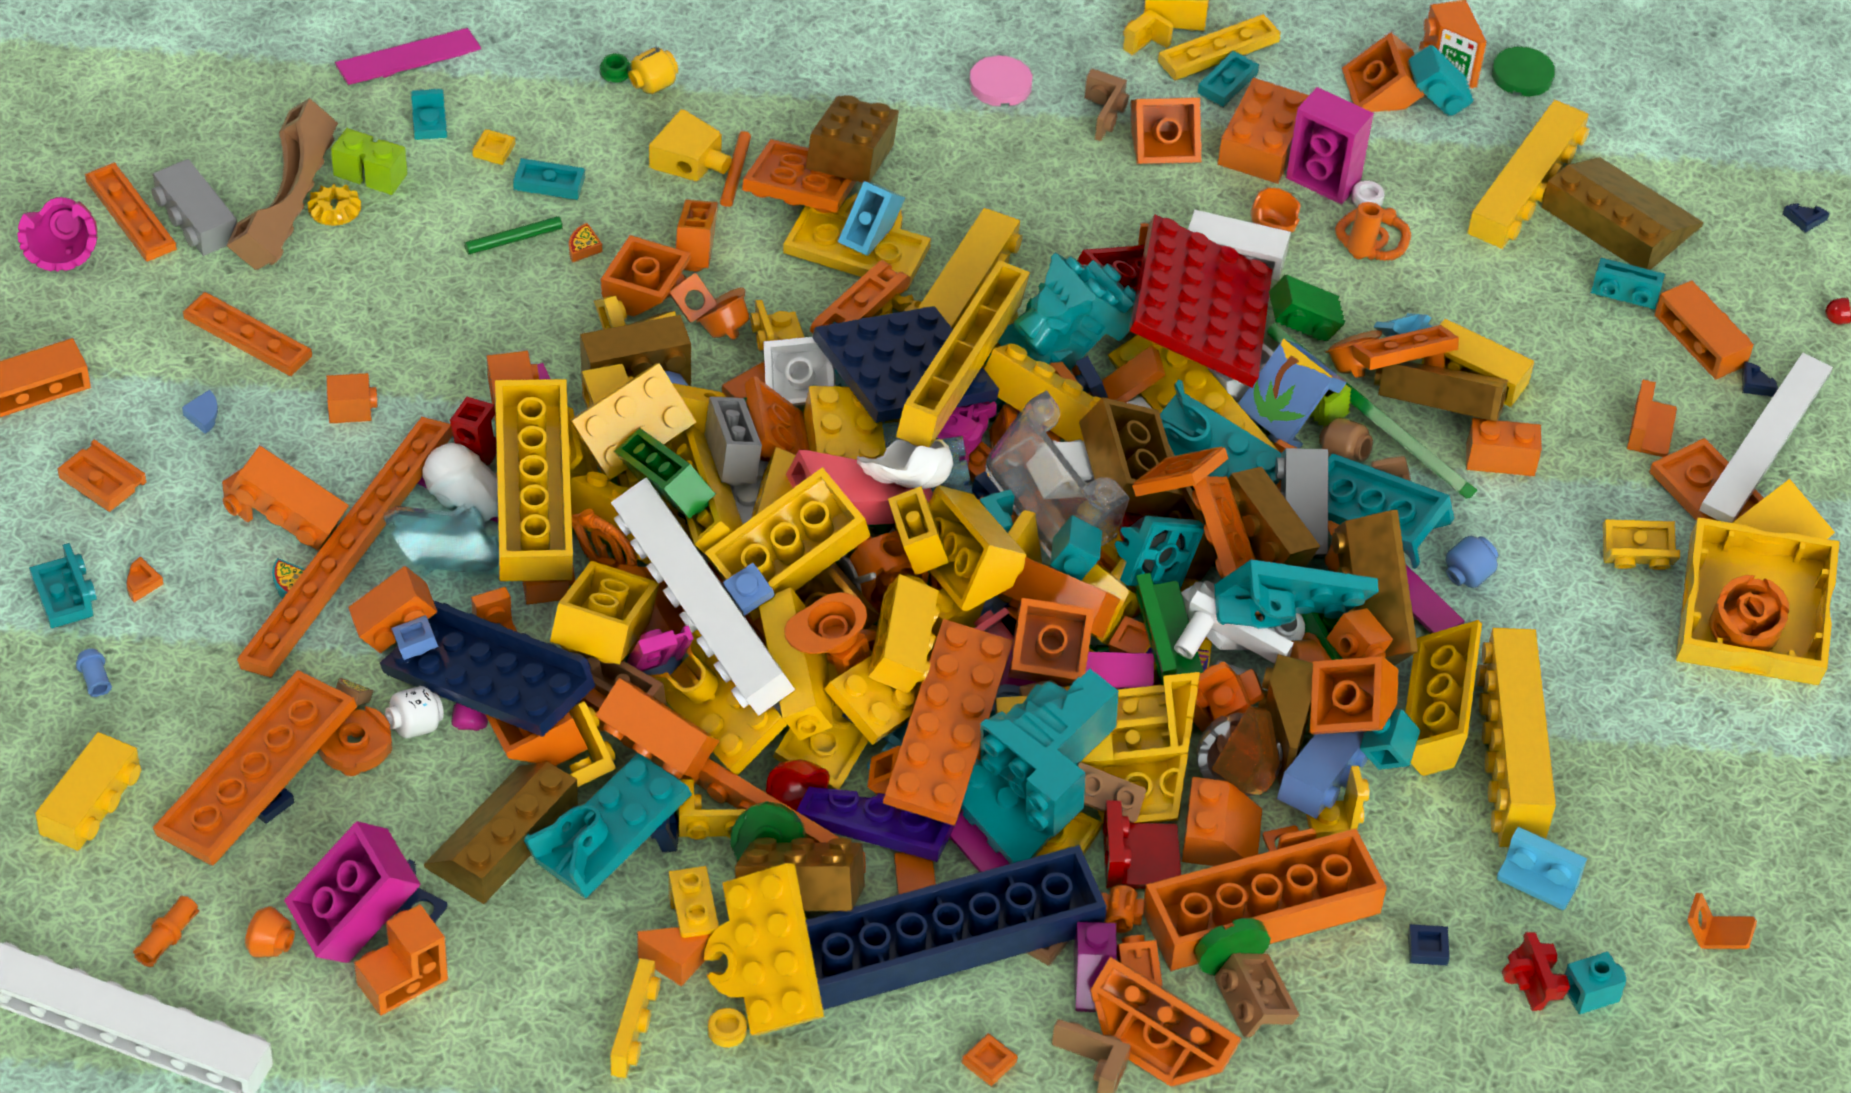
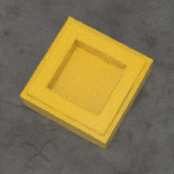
(493, 147)

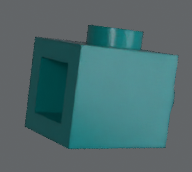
(1076, 548)
(1393, 744)
(1595, 982)

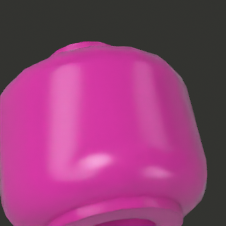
(467, 718)

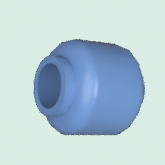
(1471, 561)

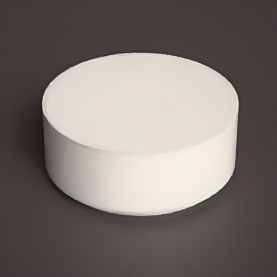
(1367, 192)

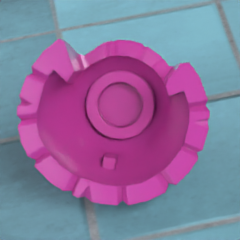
(58, 235)

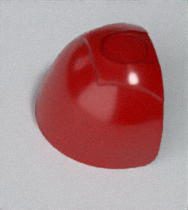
(792, 778)

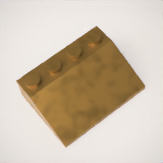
(1618, 212)

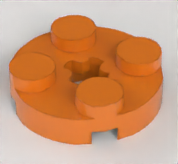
(363, 755)

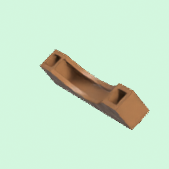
(304, 139)

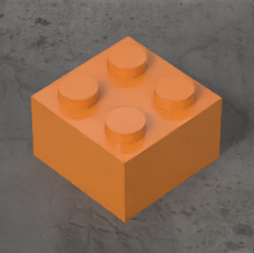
(1050, 642)

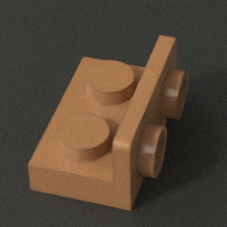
(1255, 992)

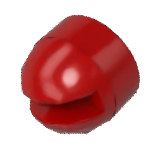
(1839, 311)

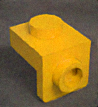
(1145, 29)

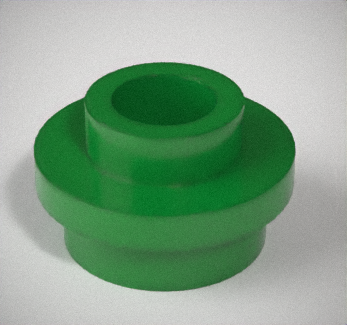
(615, 68)

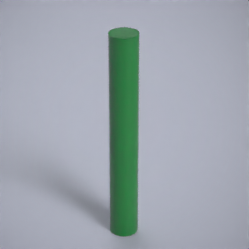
(513, 235)

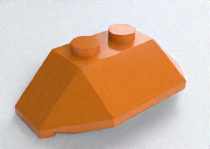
(1163, 1030)

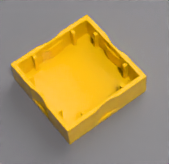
(1795, 562)

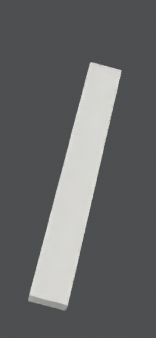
(1765, 439)

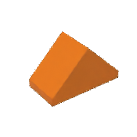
(673, 955)

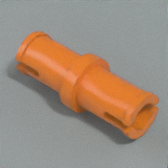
(166, 931)

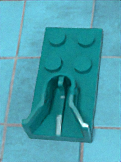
(1196, 428)
(1364, 491)
(1287, 590)
(609, 827)

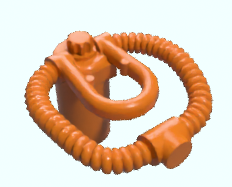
(1365, 229)
(610, 532)

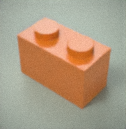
(1503, 447)
(390, 604)

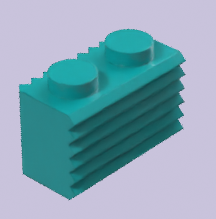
(1440, 80)

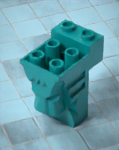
(1072, 312)
(1045, 740)

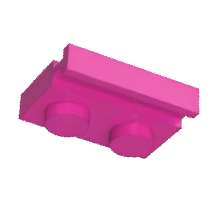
(657, 647)

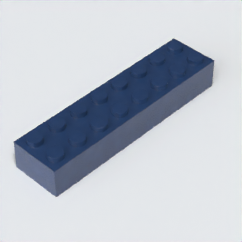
(953, 926)

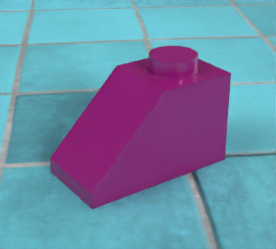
(1092, 950)

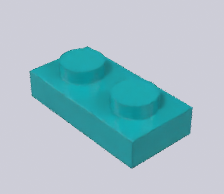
(1228, 78)
(549, 179)

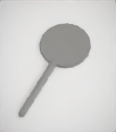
(849, 570)

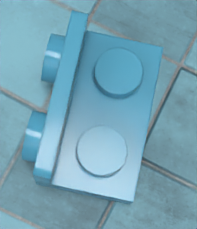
(1542, 868)

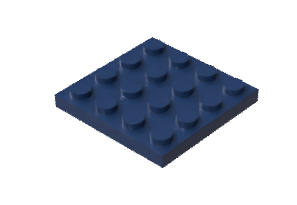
(888, 356)

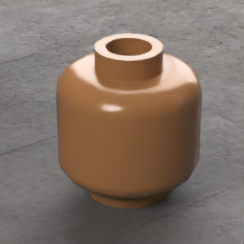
(1346, 439)

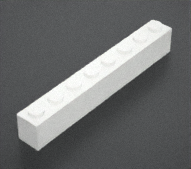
(703, 598)
(132, 1022)

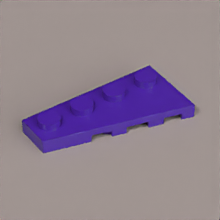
(875, 822)

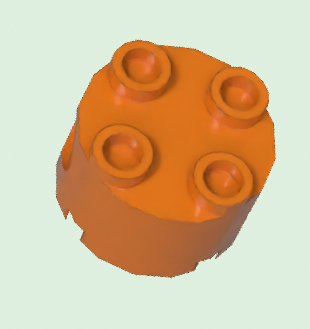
(887, 560)
(1750, 613)

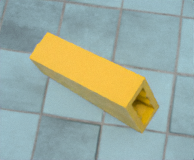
(809, 705)

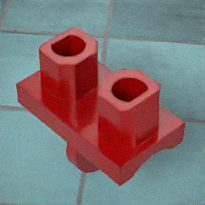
(1531, 969)

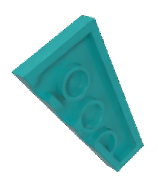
(1001, 816)

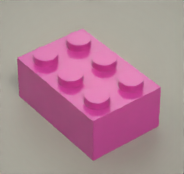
(1329, 145)
(352, 892)

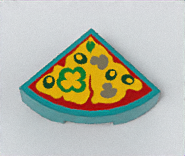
(285, 576)

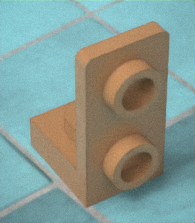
(1109, 91)
(1104, 786)
(1106, 1050)

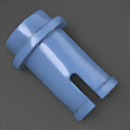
(91, 665)

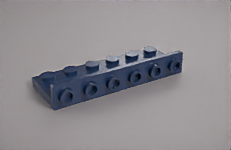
(496, 671)

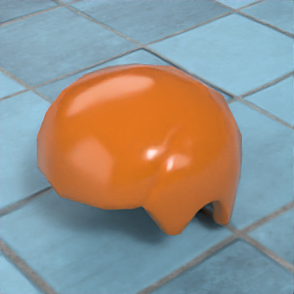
(1276, 209)

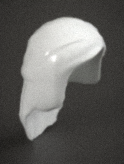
(910, 464)
(460, 478)

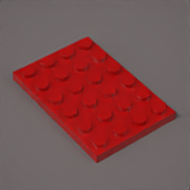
(1202, 300)

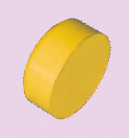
(727, 1027)

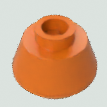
(269, 933)

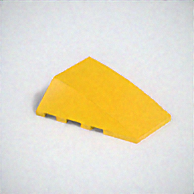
(1154, 743)

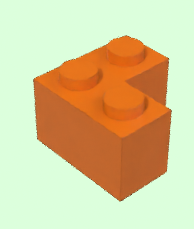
(407, 965)

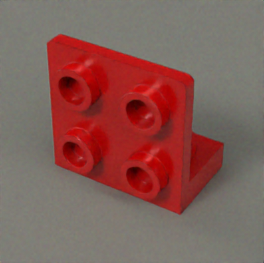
(1138, 851)

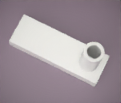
(1203, 618)

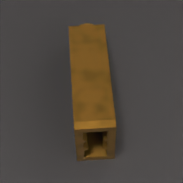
(1443, 389)

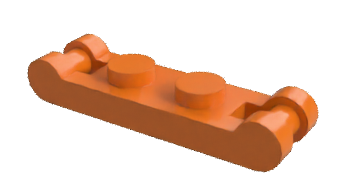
(865, 296)

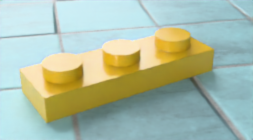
(635, 1018)

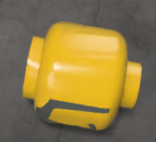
(653, 70)

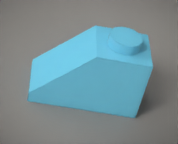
(870, 217)

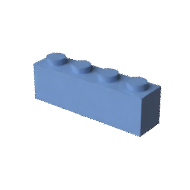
(1320, 771)

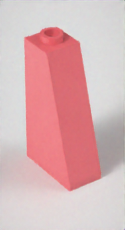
(861, 489)

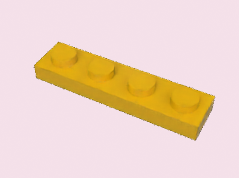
(1216, 46)

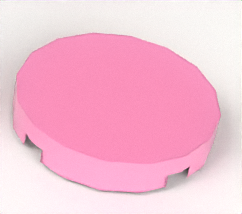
(1001, 80)

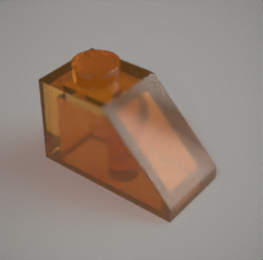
(1250, 753)

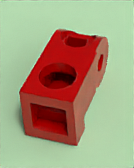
(473, 428)

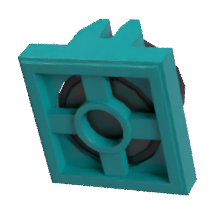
(1159, 548)

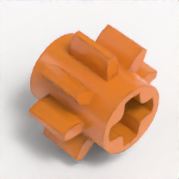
(1123, 908)

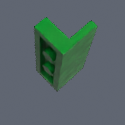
(1164, 623)

